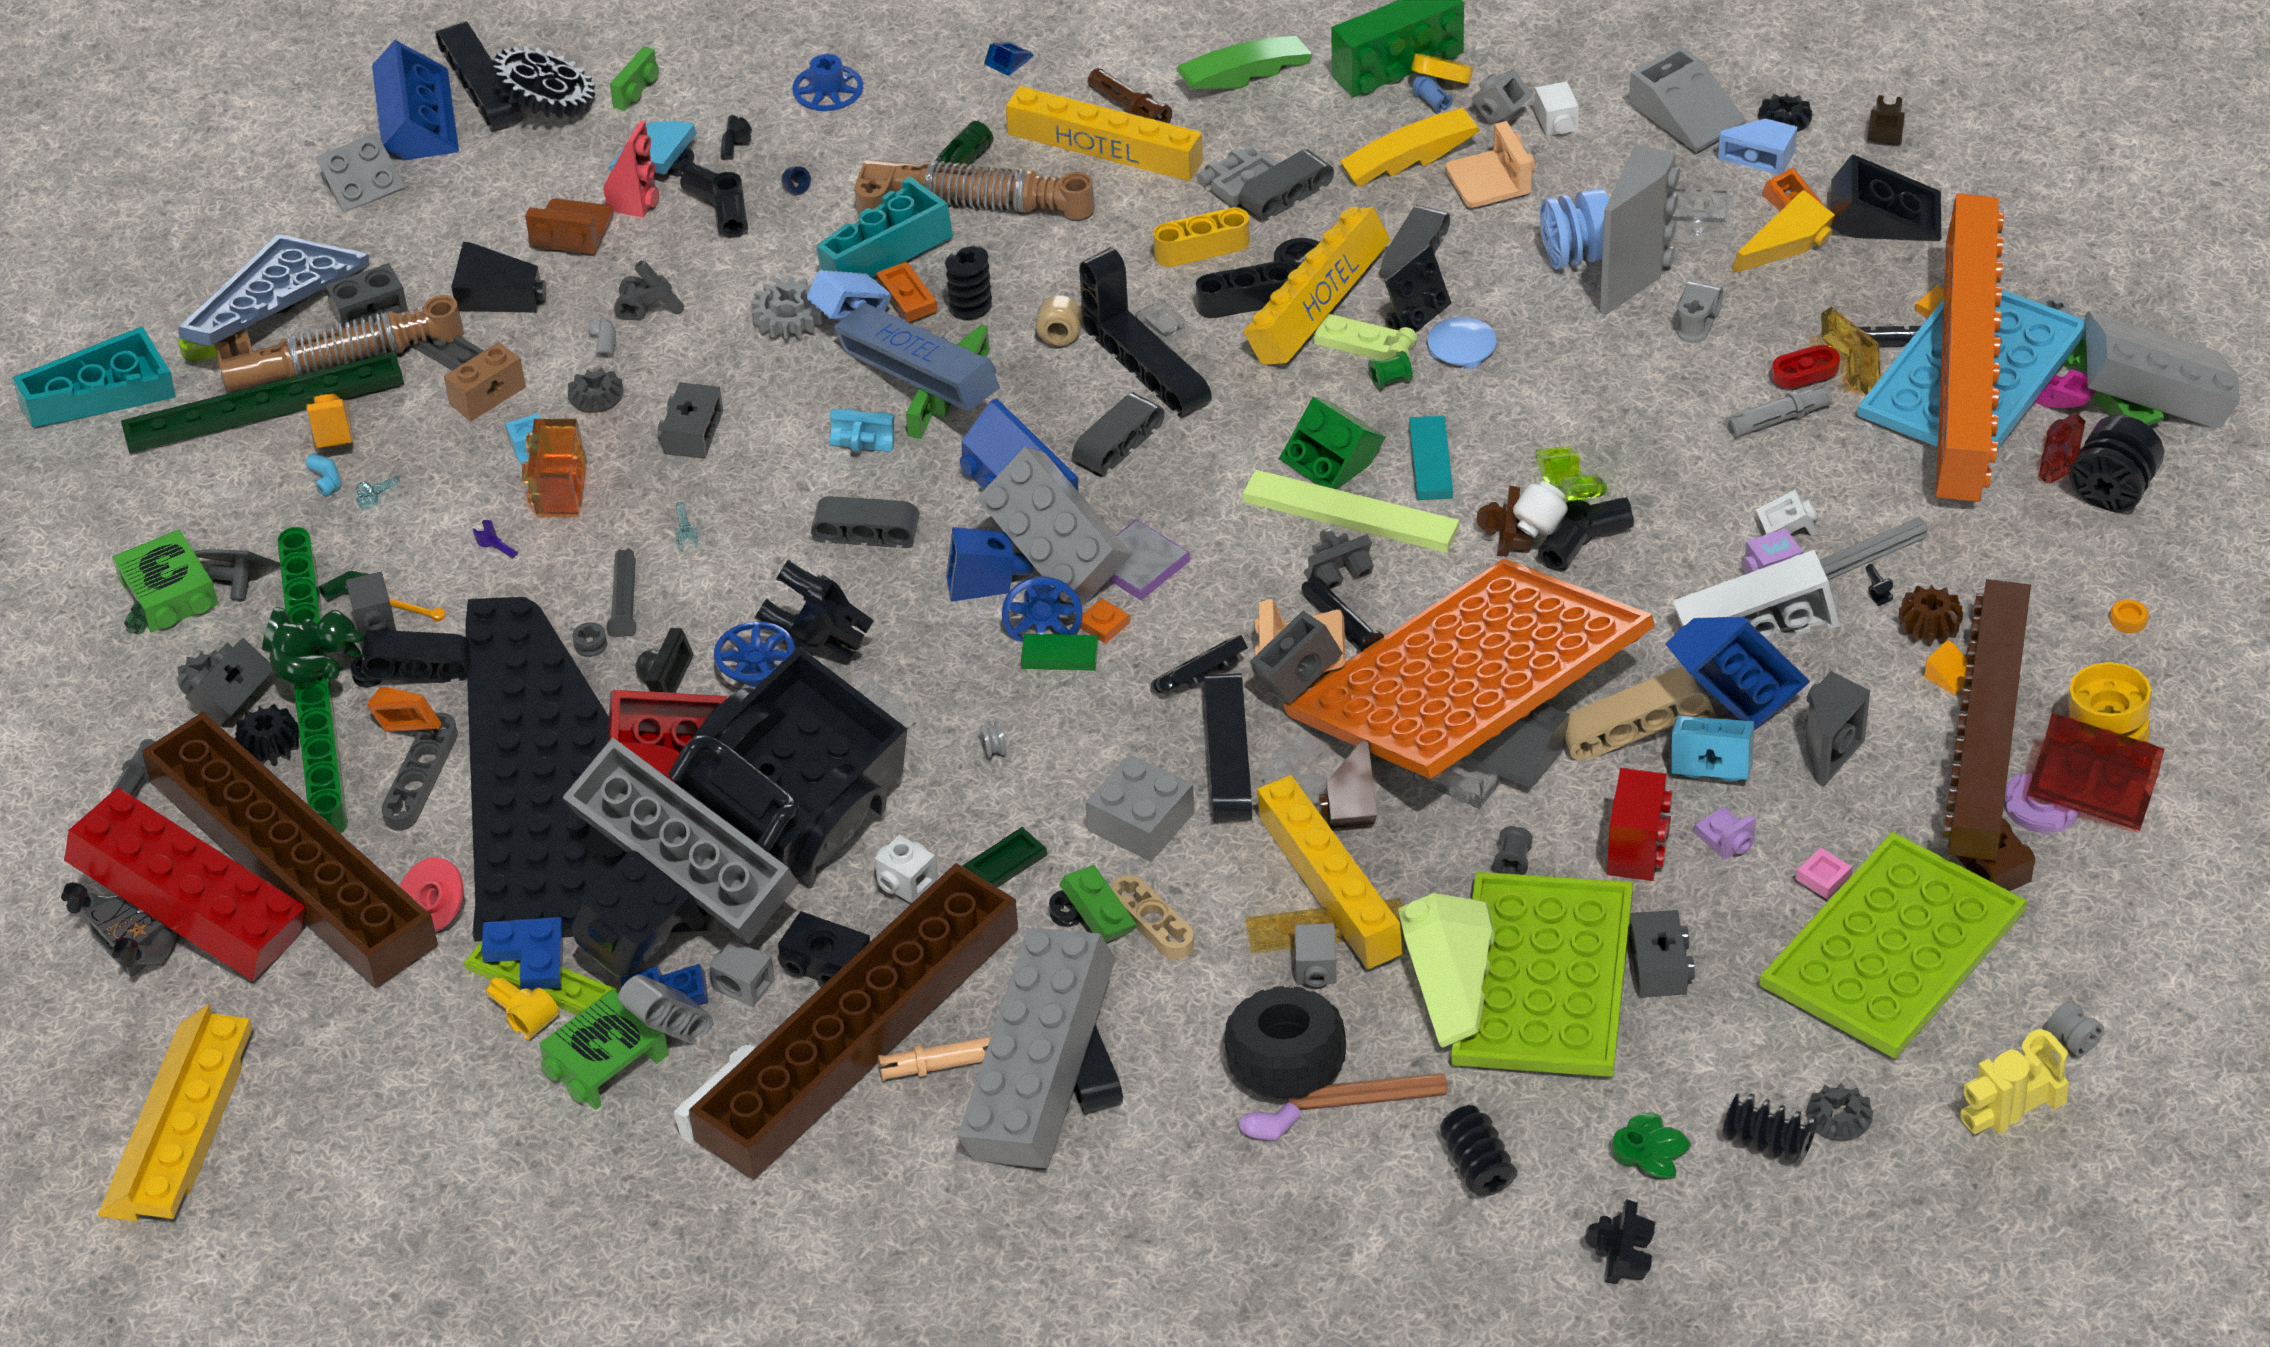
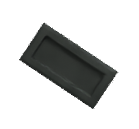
(665, 667)

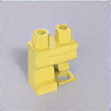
(2016, 1084)

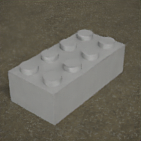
(1053, 524)

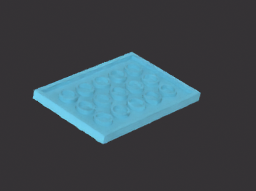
(2031, 352)

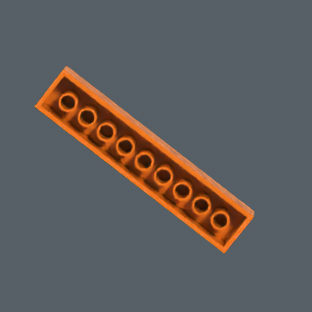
(1970, 348)

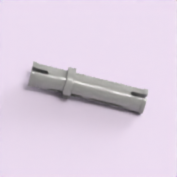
(1790, 406)

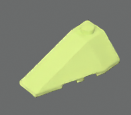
(1449, 953)

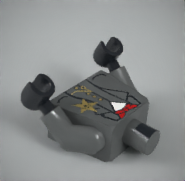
(121, 928)

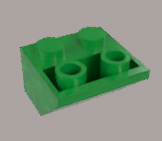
(1331, 444)

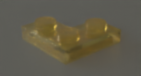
(1857, 346)

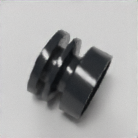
(2117, 463)

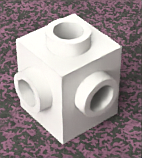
(905, 868)

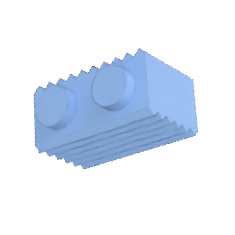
(844, 292)

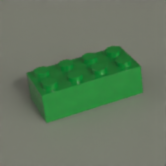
(1383, 42)

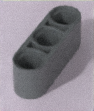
(1285, 183)
(1421, 228)
(1117, 432)
(865, 521)

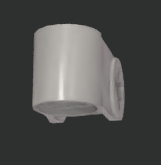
(1698, 311)

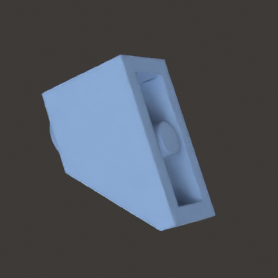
(1759, 145)

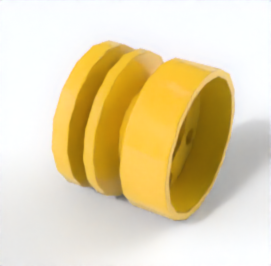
(2112, 699)

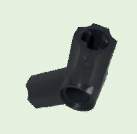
(724, 191)
(1580, 525)

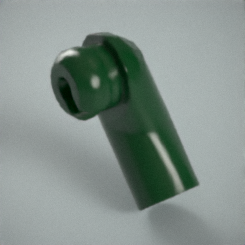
(338, 585)

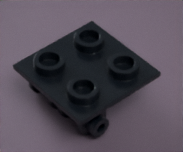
(1416, 292)

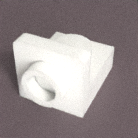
(1788, 513)

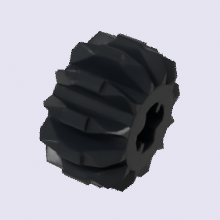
(268, 733)

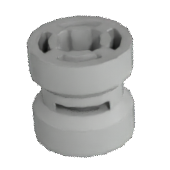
(2075, 1029)

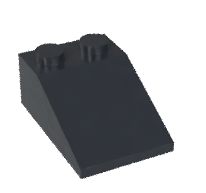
(1883, 204)

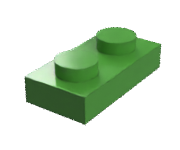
(634, 78)
(1097, 903)

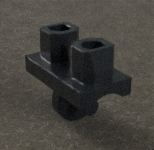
(1616, 1241)

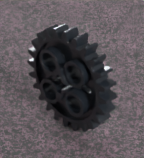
(542, 82)

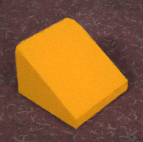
(1947, 667)

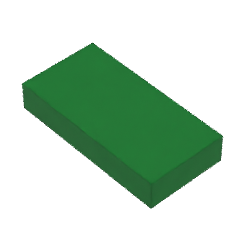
(1059, 652)

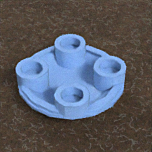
(1461, 341)

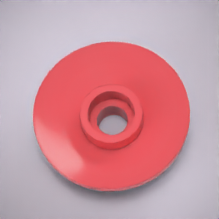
(434, 879)

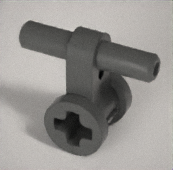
(639, 292)

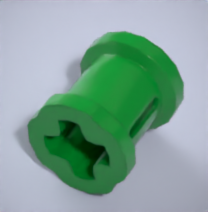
(1390, 370)

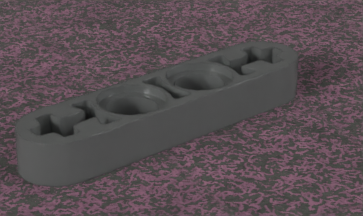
(414, 770)

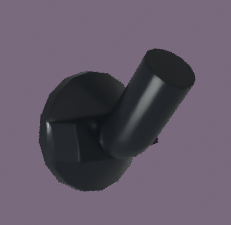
(737, 131)

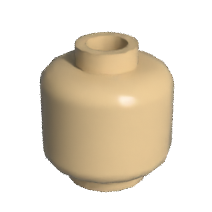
(1058, 321)

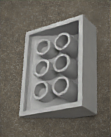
(1639, 226)
(2159, 371)

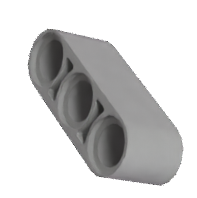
(664, 1008)

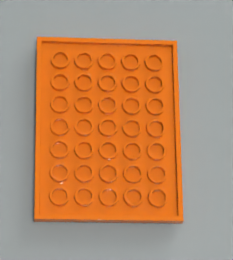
(1469, 667)

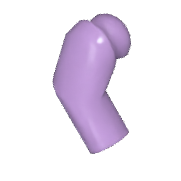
(1267, 1125)

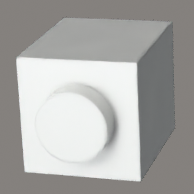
(1556, 108)

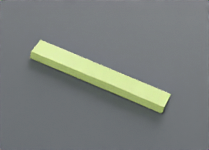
(1351, 511)

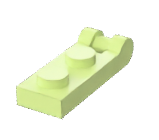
(1363, 337)

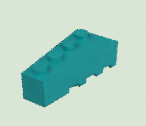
(890, 233)

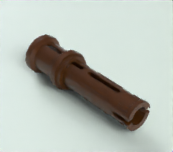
(1150, 108)

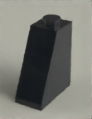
(495, 282)

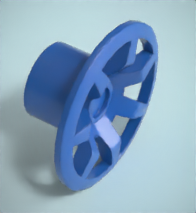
(827, 79)
(1041, 607)
(754, 658)

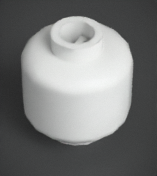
(1540, 509)

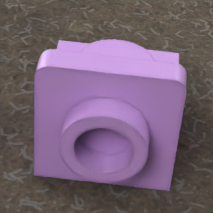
(1726, 832)

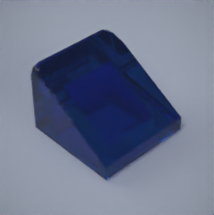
(1006, 57)

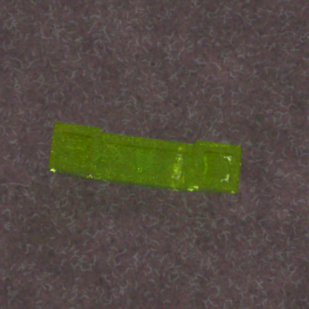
(1562, 470)

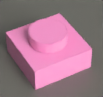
(1823, 873)

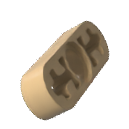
(1155, 932)

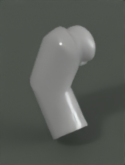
(606, 336)

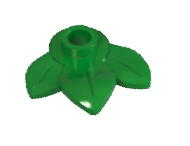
(1649, 1145)

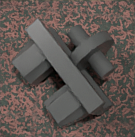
(1338, 552)

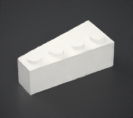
(1771, 598)

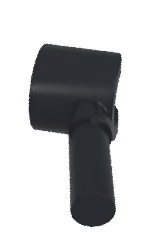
(1880, 589)

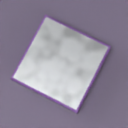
(1152, 560)

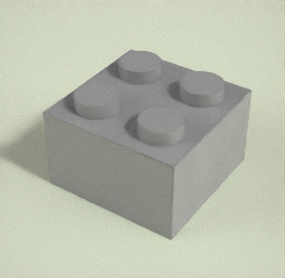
(1140, 807)

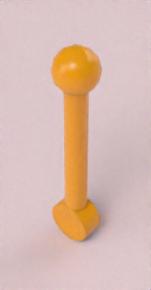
(436, 614)

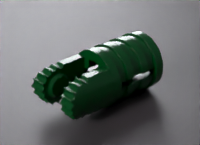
(967, 145)

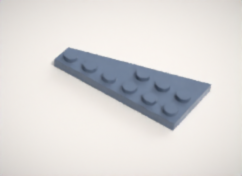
(270, 281)

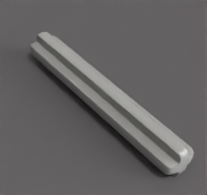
(1874, 548)

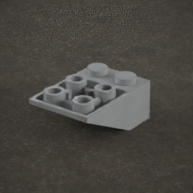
(1683, 98)

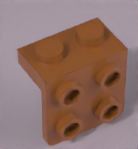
(568, 225)

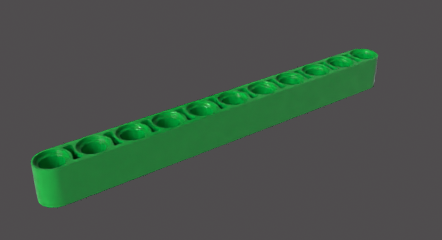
(313, 700)

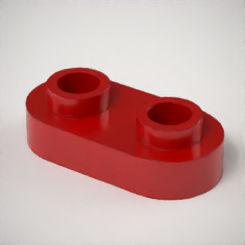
(1805, 366)

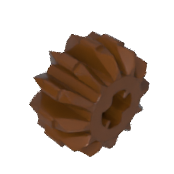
(1930, 614)

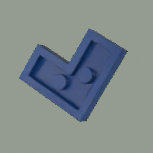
(533, 942)

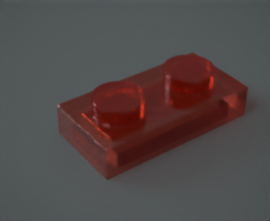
(2061, 447)

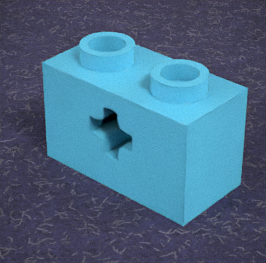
(1697, 736)

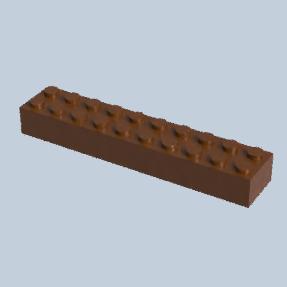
(291, 847)
(853, 1020)

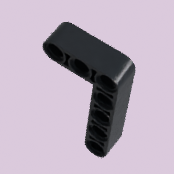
(1135, 345)

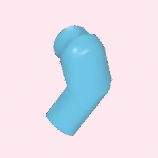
(327, 468)

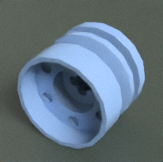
(1572, 228)

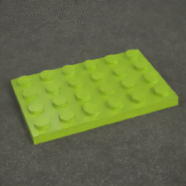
(1893, 944)
(1551, 974)

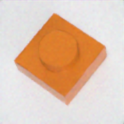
(1104, 620)

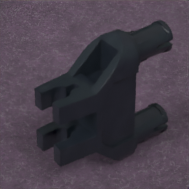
(824, 619)

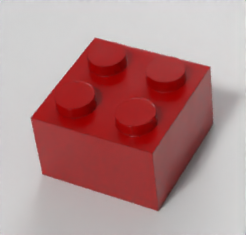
(1639, 824)

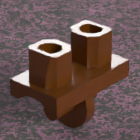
(1502, 519)

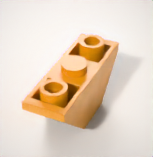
(330, 421)

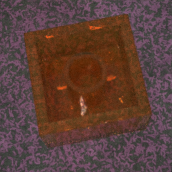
(555, 468)

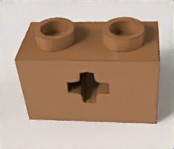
(485, 381)

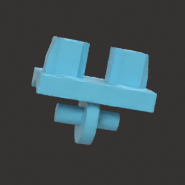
(862, 430)

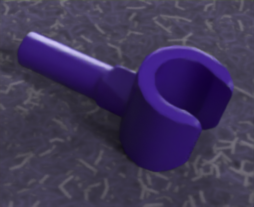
(489, 538)

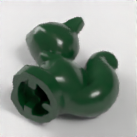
(293, 646)

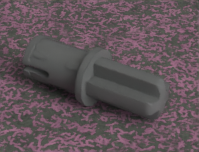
(134, 771)

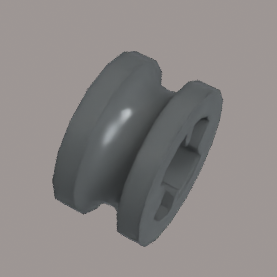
(588, 630)

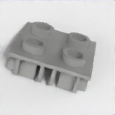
(360, 172)

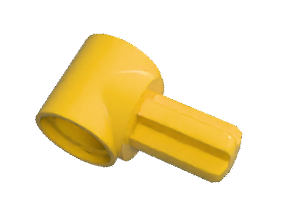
(525, 1009)

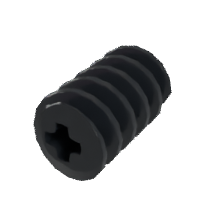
(969, 282)
(1769, 1129)
(1477, 1150)

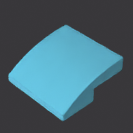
(667, 143)

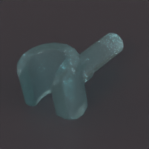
(369, 493)
(685, 530)

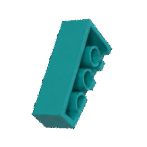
(95, 381)

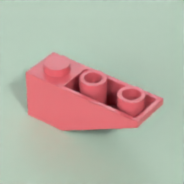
(631, 182)

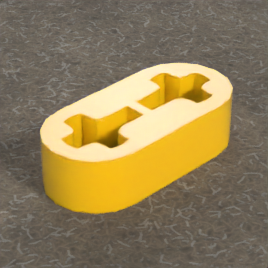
(1442, 68)

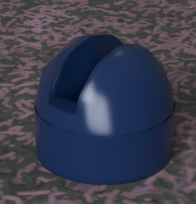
(797, 174)

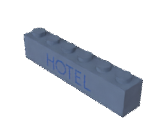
(917, 357)

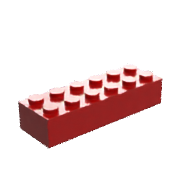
(184, 883)

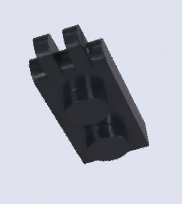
(1193, 670)

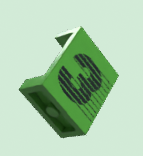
(166, 580)
(598, 1047)

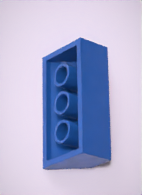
(413, 104)
(996, 441)
(1737, 666)

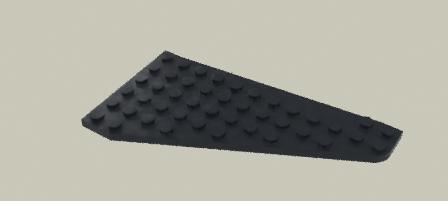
(529, 742)

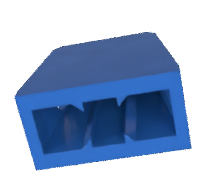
(982, 564)

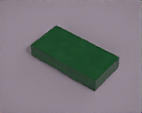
(1007, 858)

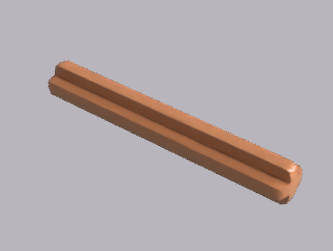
(1373, 1091)

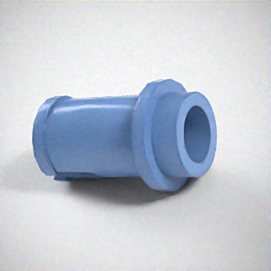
(1427, 87)

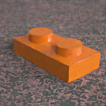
(907, 292)

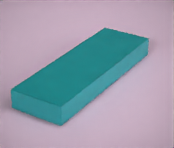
(1431, 457)

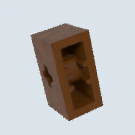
(2013, 863)

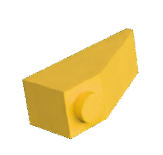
(1788, 234)

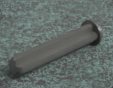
(621, 621)

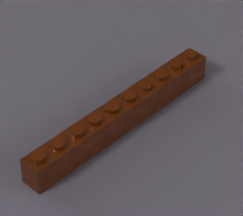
(1989, 721)

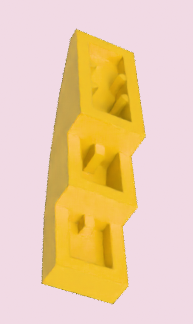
(1419, 141)

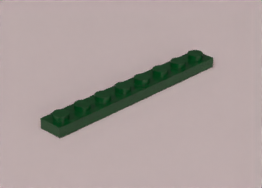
(260, 402)

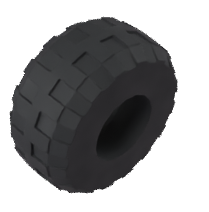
(1285, 1042)

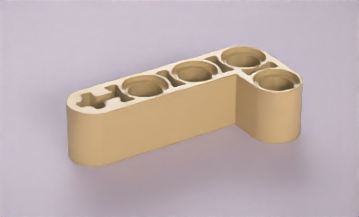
(1635, 713)

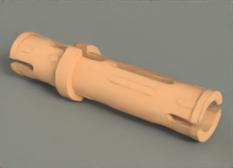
(940, 1057)

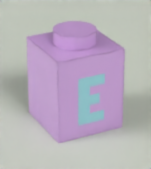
(1769, 550)

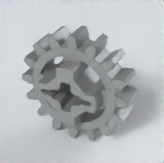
(785, 309)

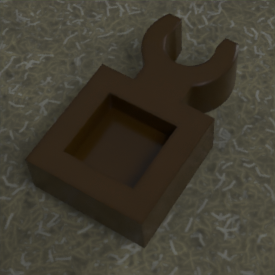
(1886, 122)

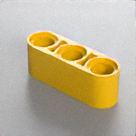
(1201, 237)

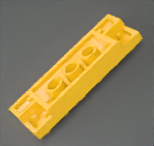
(178, 1117)

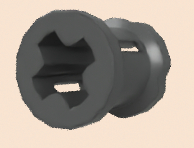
(1514, 846)

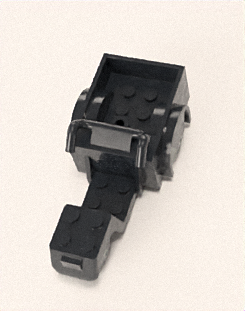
(779, 765)

